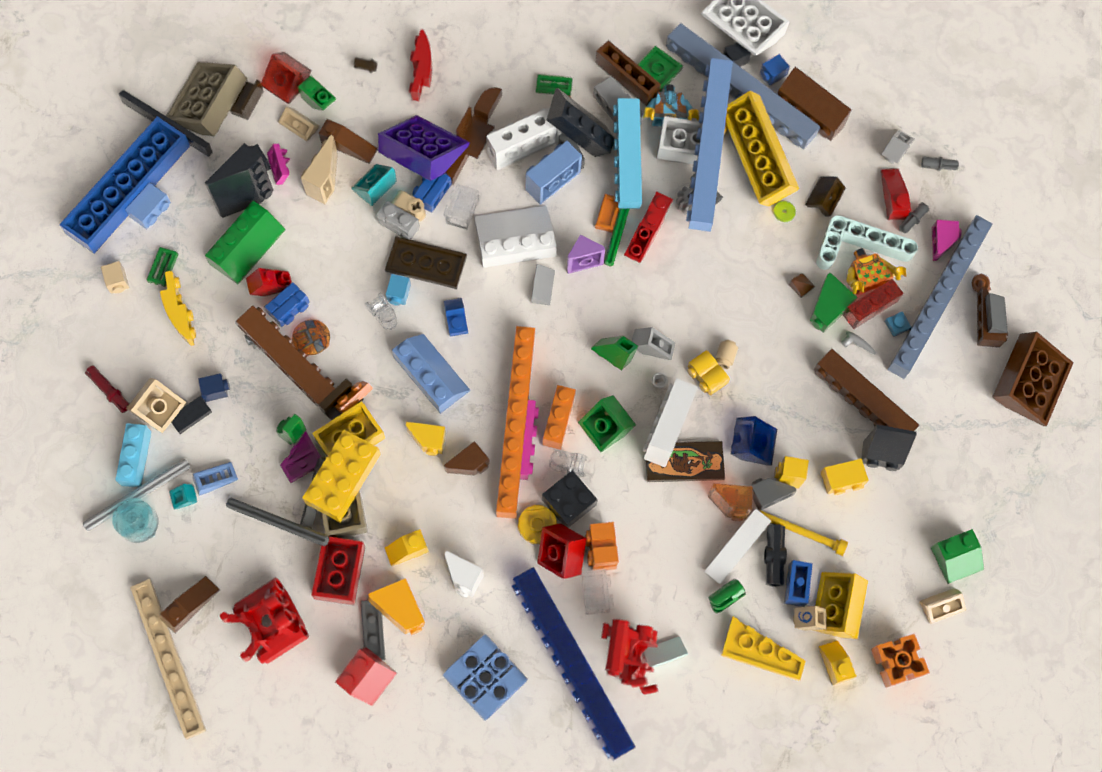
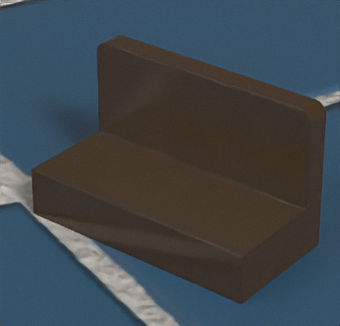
(247, 99)
(826, 195)
(330, 401)

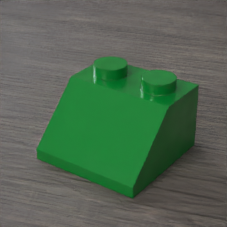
(607, 423)
(959, 556)

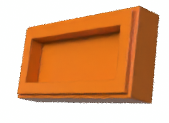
(607, 214)

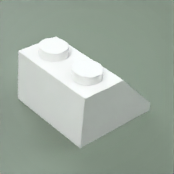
(464, 575)

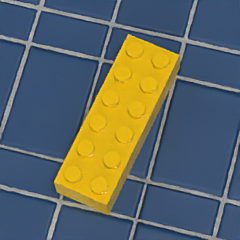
(760, 149)

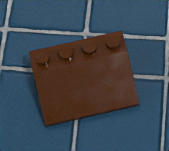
(1033, 378)

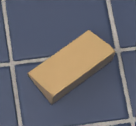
(298, 123)
(943, 605)

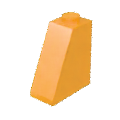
(398, 606)

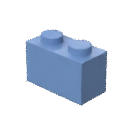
(148, 206)

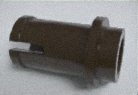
(364, 64)

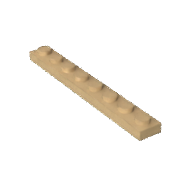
(168, 660)

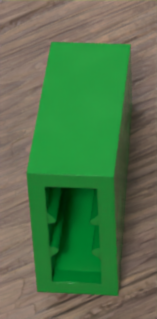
(831, 303)

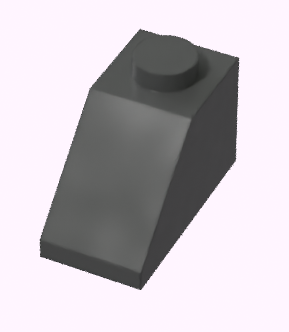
(770, 492)

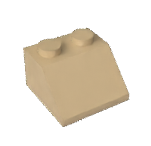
(156, 405)

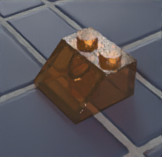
(732, 500)

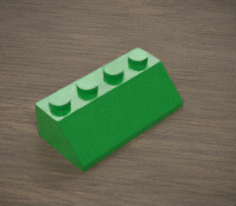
(244, 242)

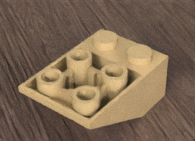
(321, 174)

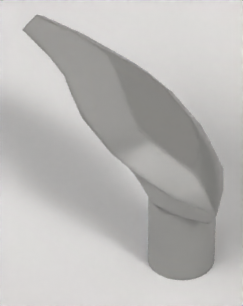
(852, 337)

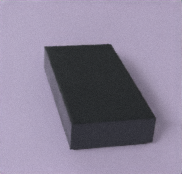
(191, 414)

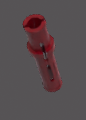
(106, 387)

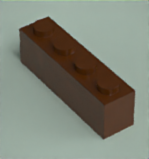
(627, 72)

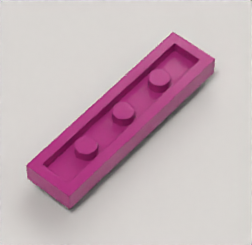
(528, 447)

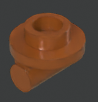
(979, 281)

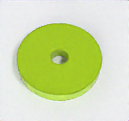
(788, 207)

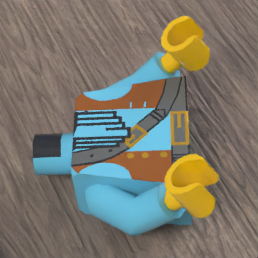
(670, 105)

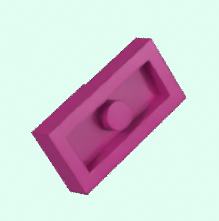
(278, 163)

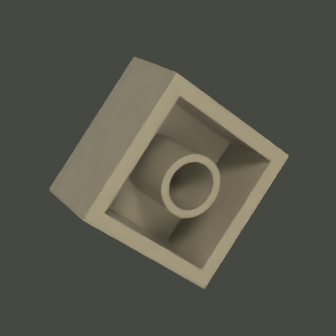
(351, 524)

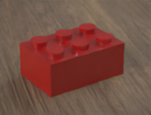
(339, 571)

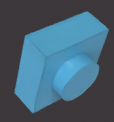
(898, 324)

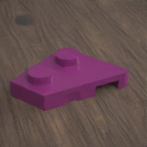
(301, 459)

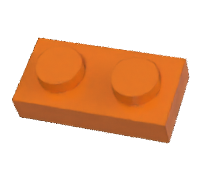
(358, 391)

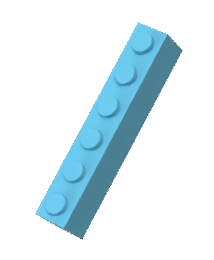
(628, 153)

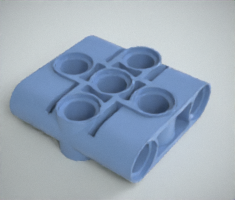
(460, 672)

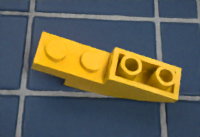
(176, 309)

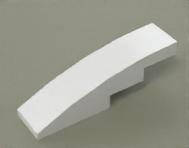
(737, 546)

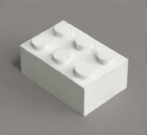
(678, 140)

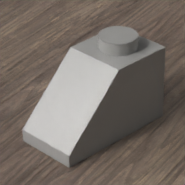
(897, 147)
(653, 343)

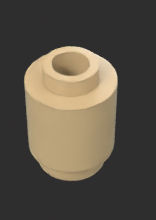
(726, 353)

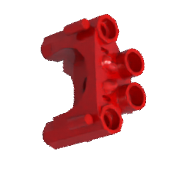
(286, 627)
(625, 653)

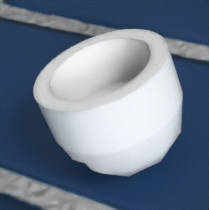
(657, 376)

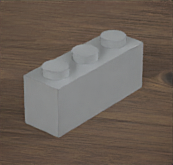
(607, 94)

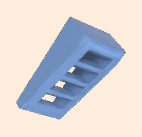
(203, 489)

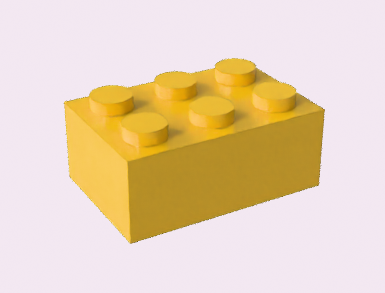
(356, 421)

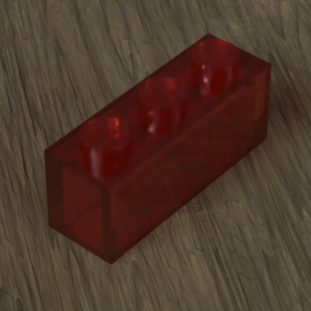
(873, 304)

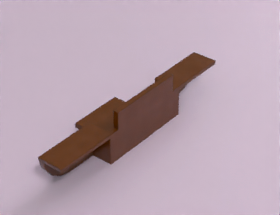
(475, 129)

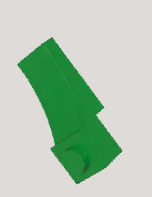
(291, 429)

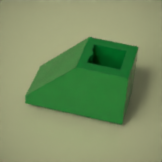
(315, 94)
(616, 350)

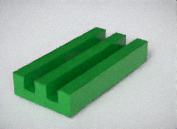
(549, 88)
(150, 279)

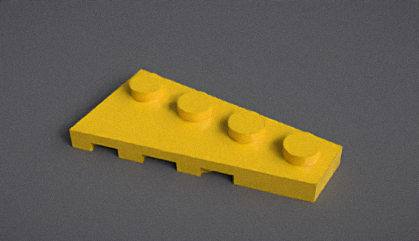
(754, 649)

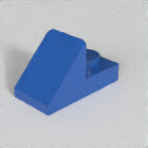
(456, 317)

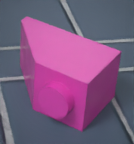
(944, 237)

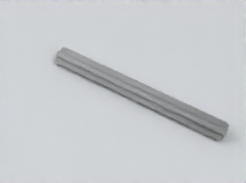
(138, 493)

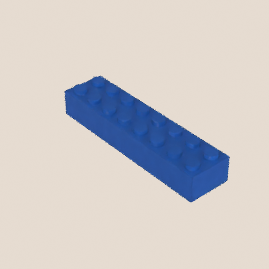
(105, 204)

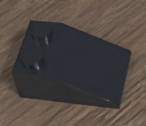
(887, 447)

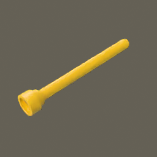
(838, 546)

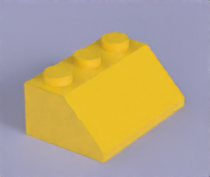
(844, 602)

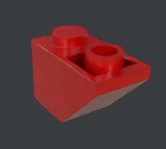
(268, 282)

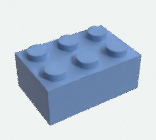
(553, 172)

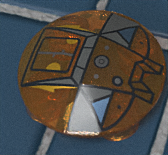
(311, 337)

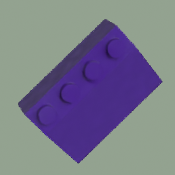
(421, 146)

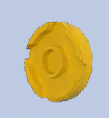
(532, 521)

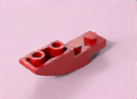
(422, 65)
(648, 227)

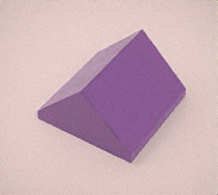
(585, 255)

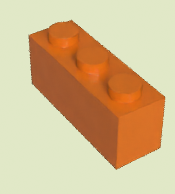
(559, 417)

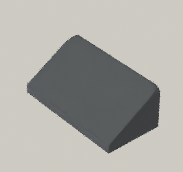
(996, 313)

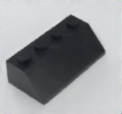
(579, 125)

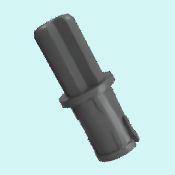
(939, 163)
(913, 218)

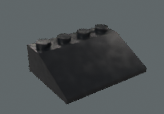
(239, 182)

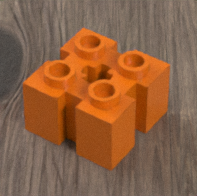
(603, 548)
(903, 648)

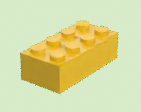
(341, 475)

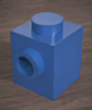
(774, 69)

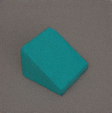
(183, 496)

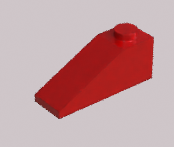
(895, 194)

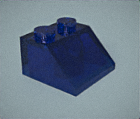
(754, 440)

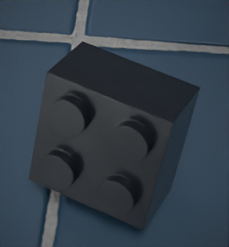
(569, 499)

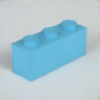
(133, 455)

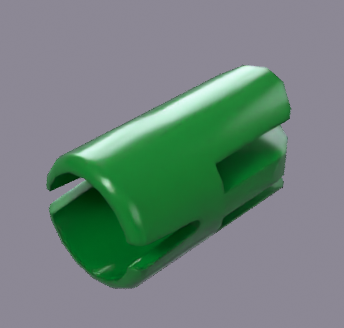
(726, 596)

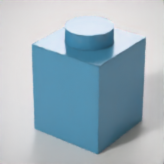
(398, 290)

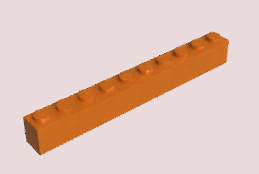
(515, 423)

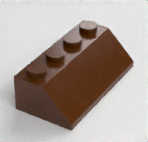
(815, 103)

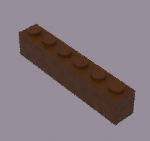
(285, 355)
(862, 393)

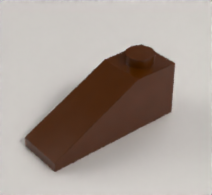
(348, 141)
(983, 337)
(188, 604)

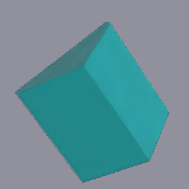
(375, 183)

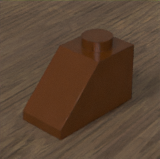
(468, 461)

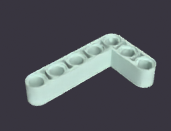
(862, 240)

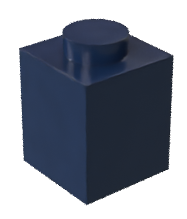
(213, 387)

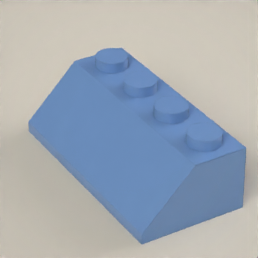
(430, 372)

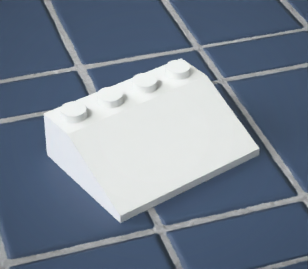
(747, 22)
(515, 236)

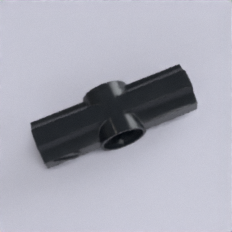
(775, 555)

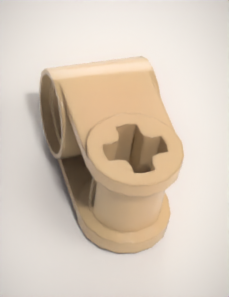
(410, 204)

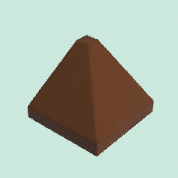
(801, 285)

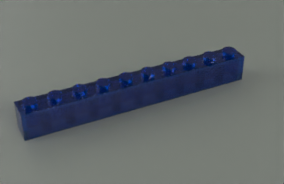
(573, 663)

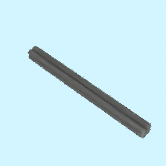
(277, 521)

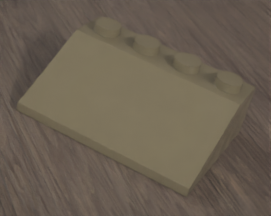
(207, 97)

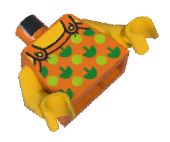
(871, 272)

